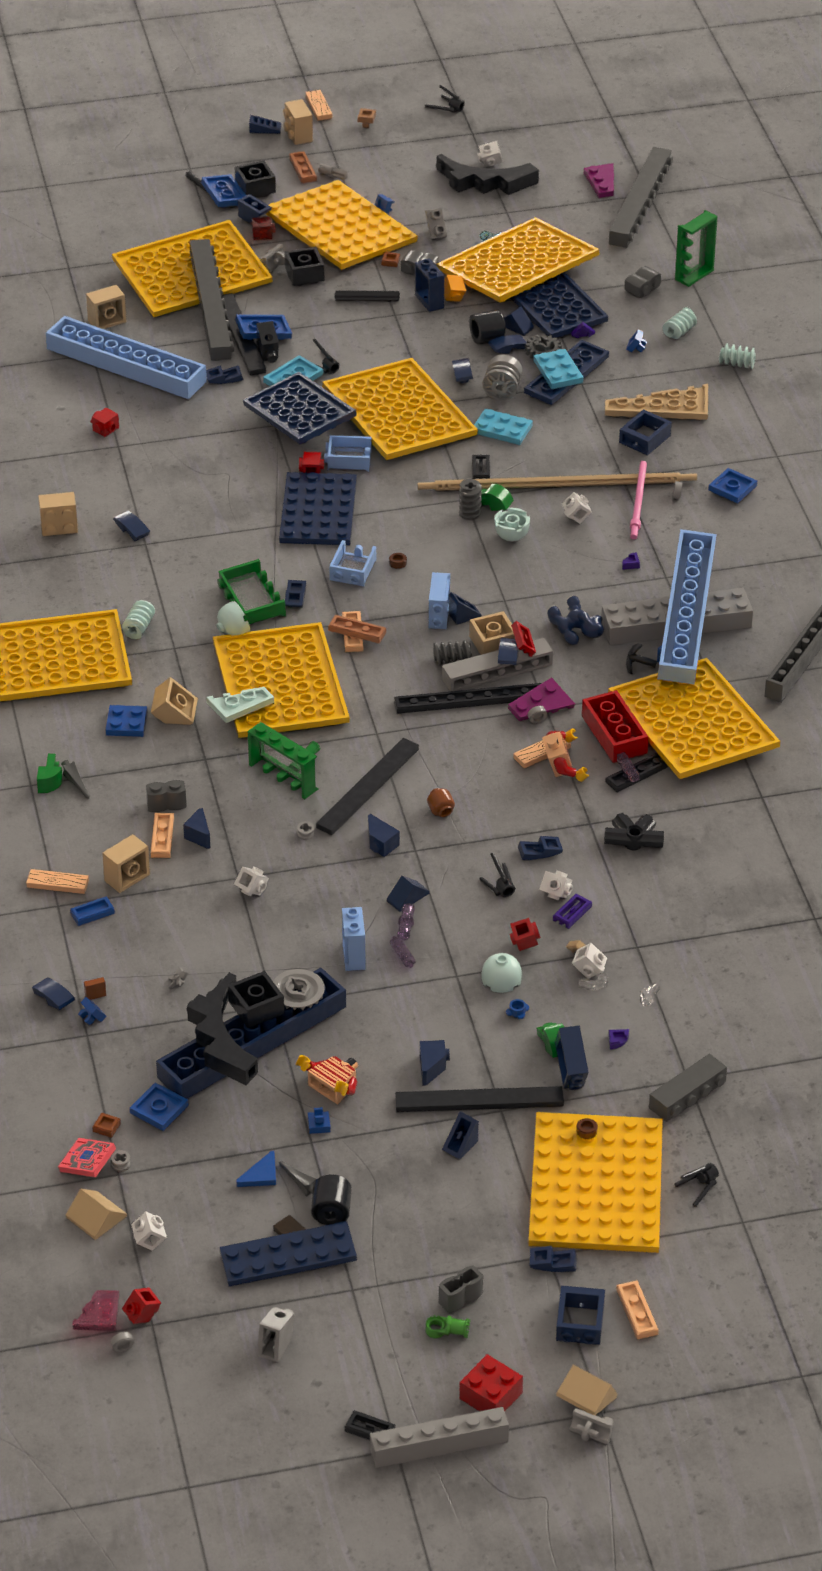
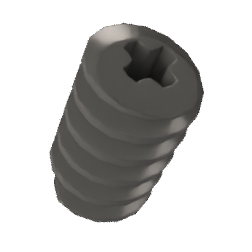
(470, 499)
(451, 652)

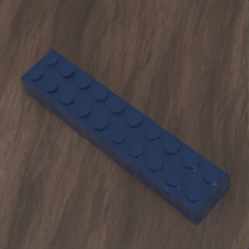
(185, 1067)

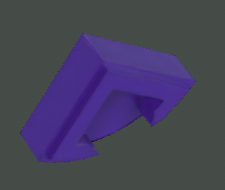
(583, 330)
(631, 562)
(618, 1038)

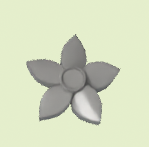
(178, 978)

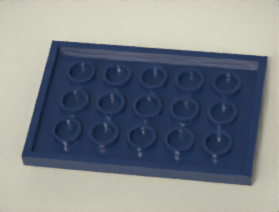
(559, 306)
(299, 408)
(318, 508)

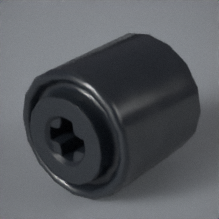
(487, 326)
(331, 1199)

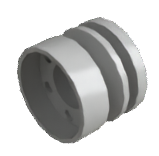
(502, 377)

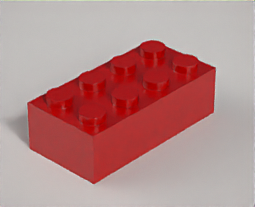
(614, 725)

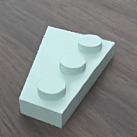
(235, 706)

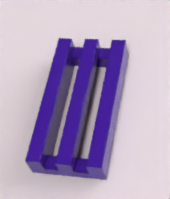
(575, 912)

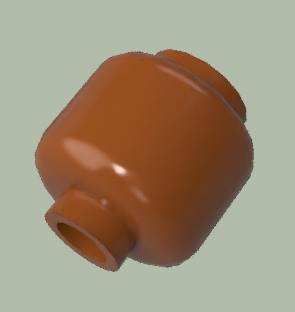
(440, 802)

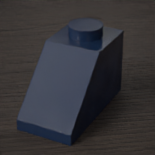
(251, 207)
(382, 836)
(433, 1059)

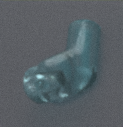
(485, 235)

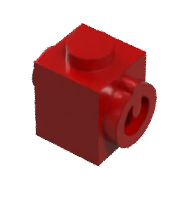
(105, 422)
(311, 462)
(524, 934)
(141, 1305)

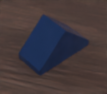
(518, 322)
(461, 610)
(197, 830)
(406, 892)
(462, 1136)

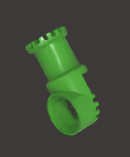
(448, 1326)

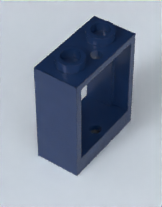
(429, 285)
(629, 435)
(571, 1057)
(580, 1298)

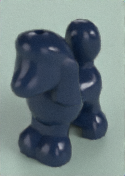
(577, 618)

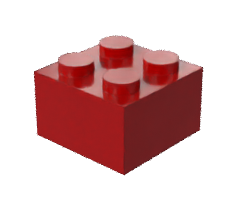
(490, 1385)

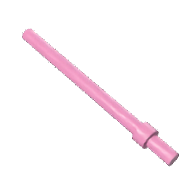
(635, 523)

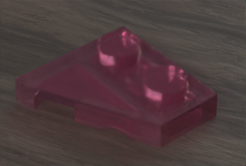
(99, 1312)

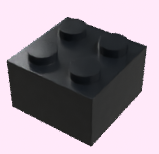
(256, 179)
(304, 266)
(256, 999)

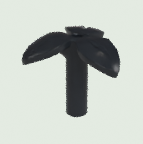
(633, 657)

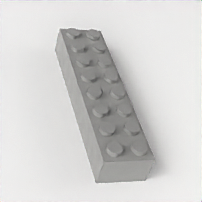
(647, 618)

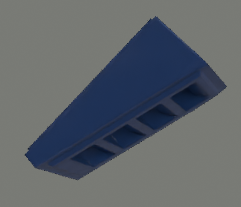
(263, 125)

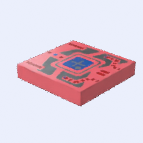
(87, 1157)

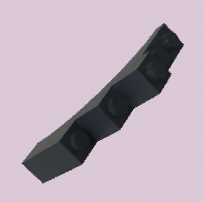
(485, 180)
(220, 1050)

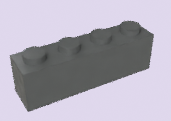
(687, 1087)

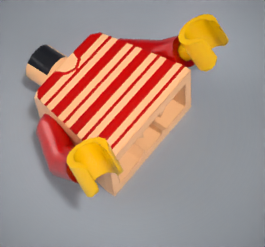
(559, 756)
(331, 1076)

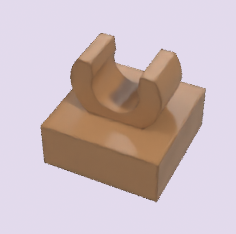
(366, 116)

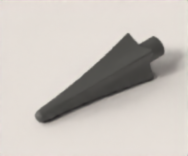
(72, 774)
(302, 1180)

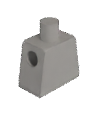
(276, 1326)

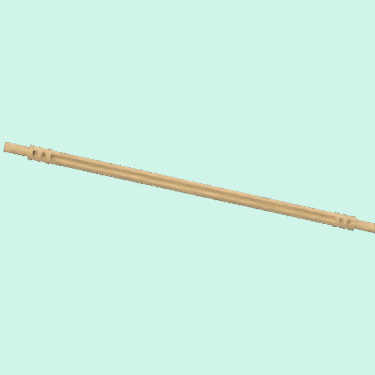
(562, 481)

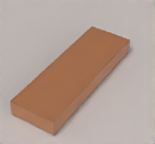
(302, 167)
(357, 629)

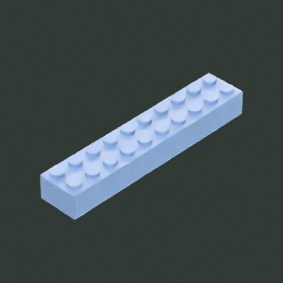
(126, 357)
(687, 607)

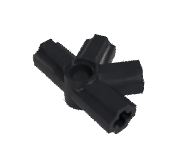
(632, 834)

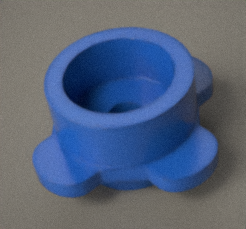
(517, 1009)

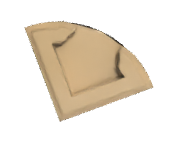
(575, 945)

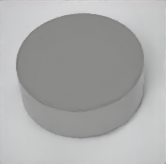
(677, 490)
(537, 714)
(122, 1341)

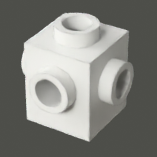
(490, 154)
(576, 507)
(251, 881)
(556, 884)
(589, 961)
(149, 1230)

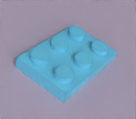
(296, 365)
(558, 368)
(503, 426)

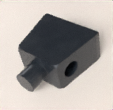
(267, 349)

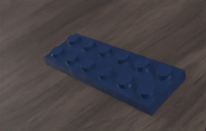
(586, 358)
(288, 1253)

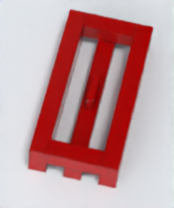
(523, 638)

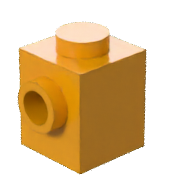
(454, 288)

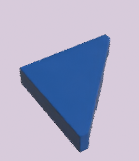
(260, 1174)

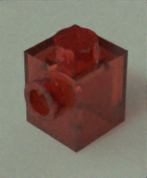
(262, 228)

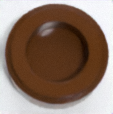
(397, 560)
(587, 1128)

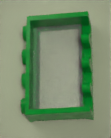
(696, 248)
(251, 591)
(284, 755)

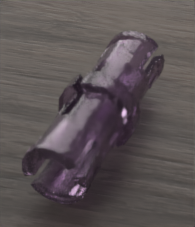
(406, 921)

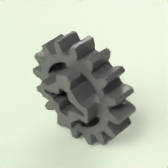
(541, 344)

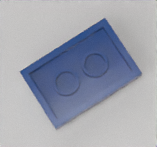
(223, 190)
(247, 325)

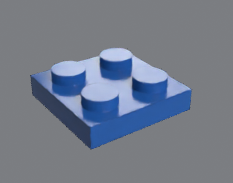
(732, 485)
(126, 720)
(159, 1106)

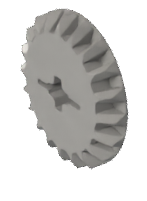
(308, 982)

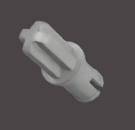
(333, 171)

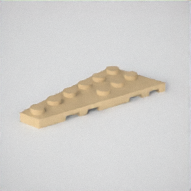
(666, 404)

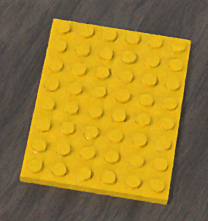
(340, 224)
(518, 259)
(164, 270)
(401, 408)
(62, 655)
(293, 667)
(696, 723)
(597, 1188)

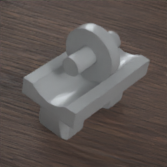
(436, 223)
(273, 258)
(591, 1426)

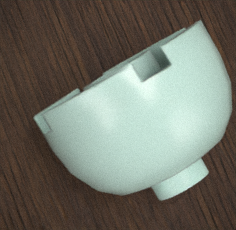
(512, 524)
(231, 620)
(501, 973)

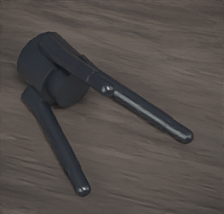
(455, 102)
(329, 363)
(504, 884)
(704, 1175)

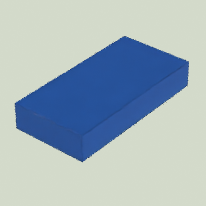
(92, 911)

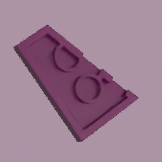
(601, 179)
(547, 694)

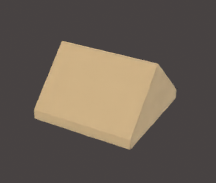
(94, 1213)
(586, 1391)

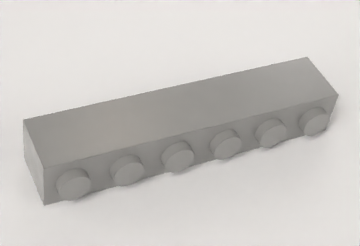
(485, 667)
(439, 1437)

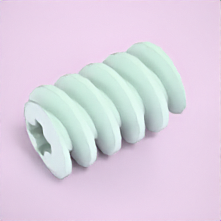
(680, 323)
(737, 356)
(138, 619)

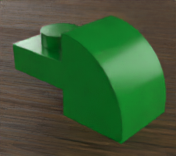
(496, 497)
(49, 776)
(548, 1035)

